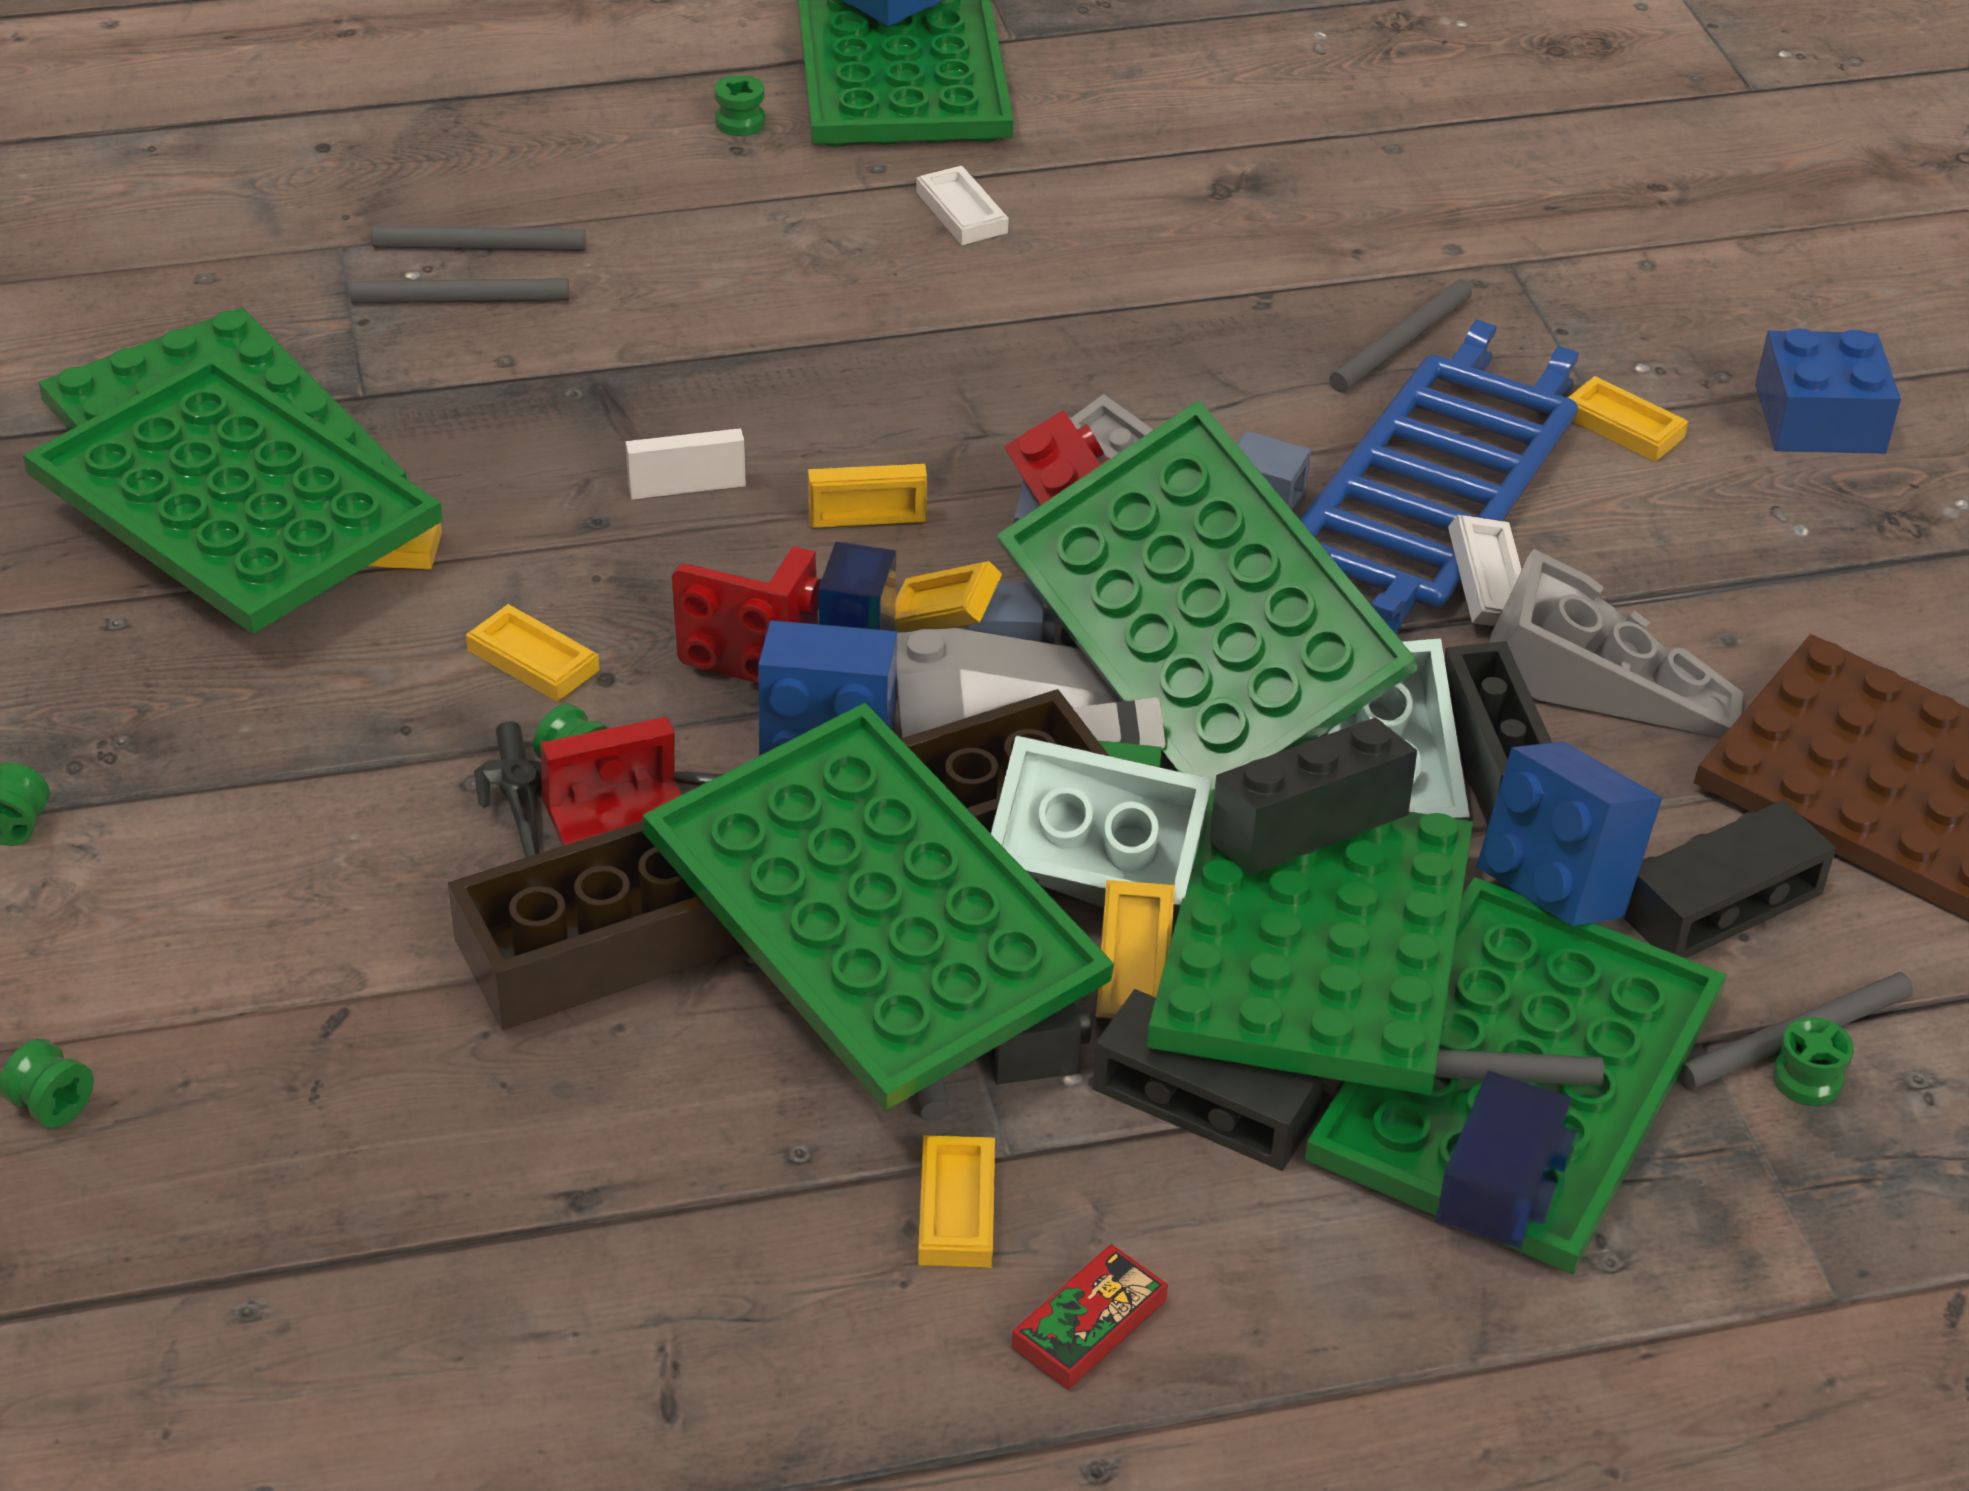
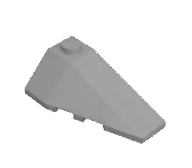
(1598, 660)
(969, 672)

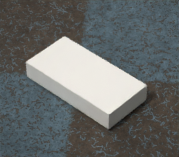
(962, 205)
(685, 463)
(1485, 564)

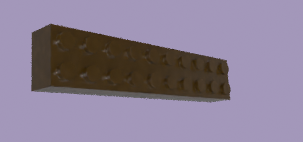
(620, 915)

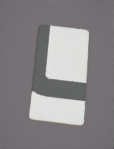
(1126, 721)

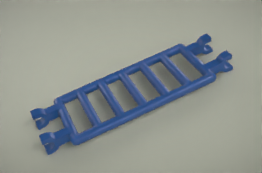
(1467, 371)

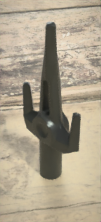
(516, 780)

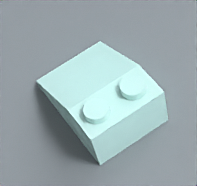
(1423, 716)
(1098, 819)

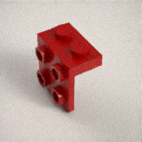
(1054, 455)
(727, 616)
(607, 777)

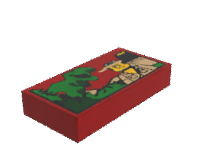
(1089, 1316)

